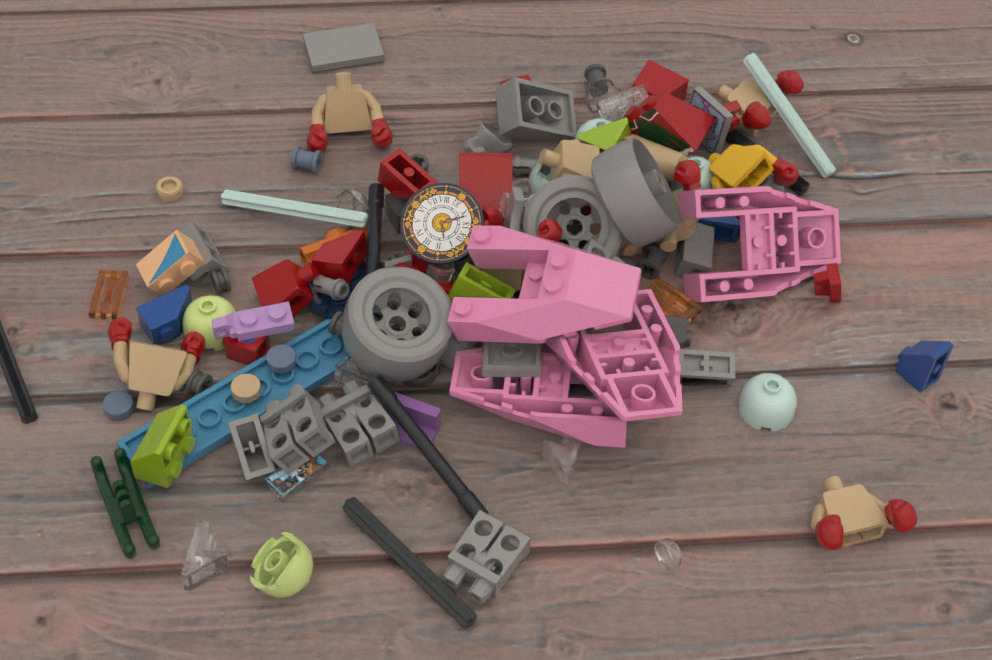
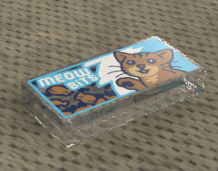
(287, 485)

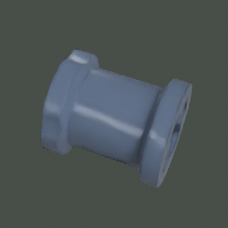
(306, 159)

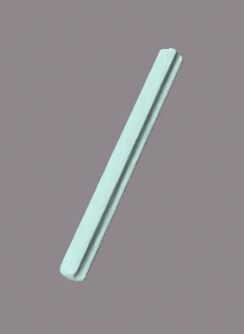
(789, 115)
(295, 208)

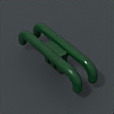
(127, 505)

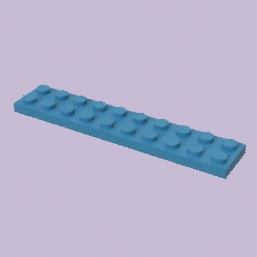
(213, 408)

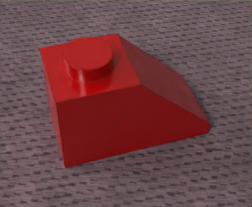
(403, 175)
(341, 256)

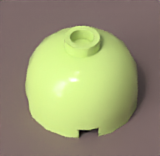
(199, 318)
(282, 566)

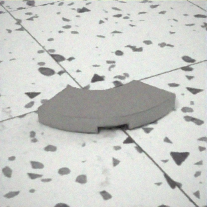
(514, 209)

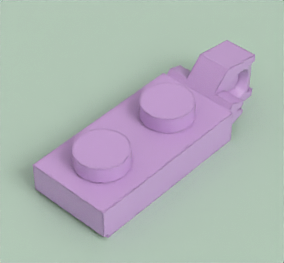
(255, 322)

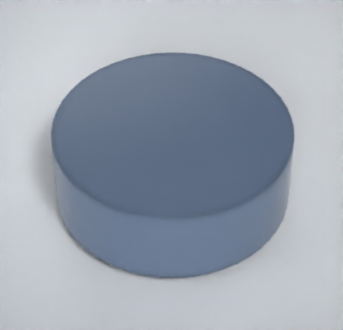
(281, 359)
(118, 405)

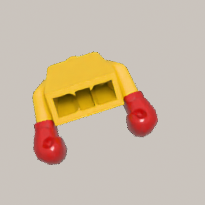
(749, 167)

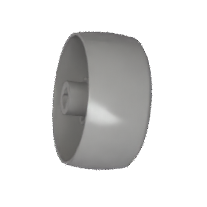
(575, 192)
(635, 193)
(397, 353)

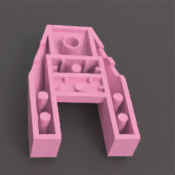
(780, 241)
(559, 293)
(629, 369)
(538, 400)

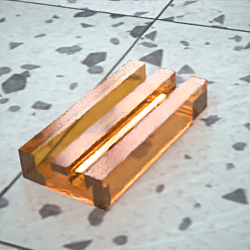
(119, 295)
(669, 303)

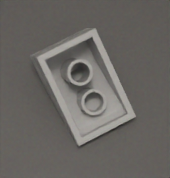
(535, 111)

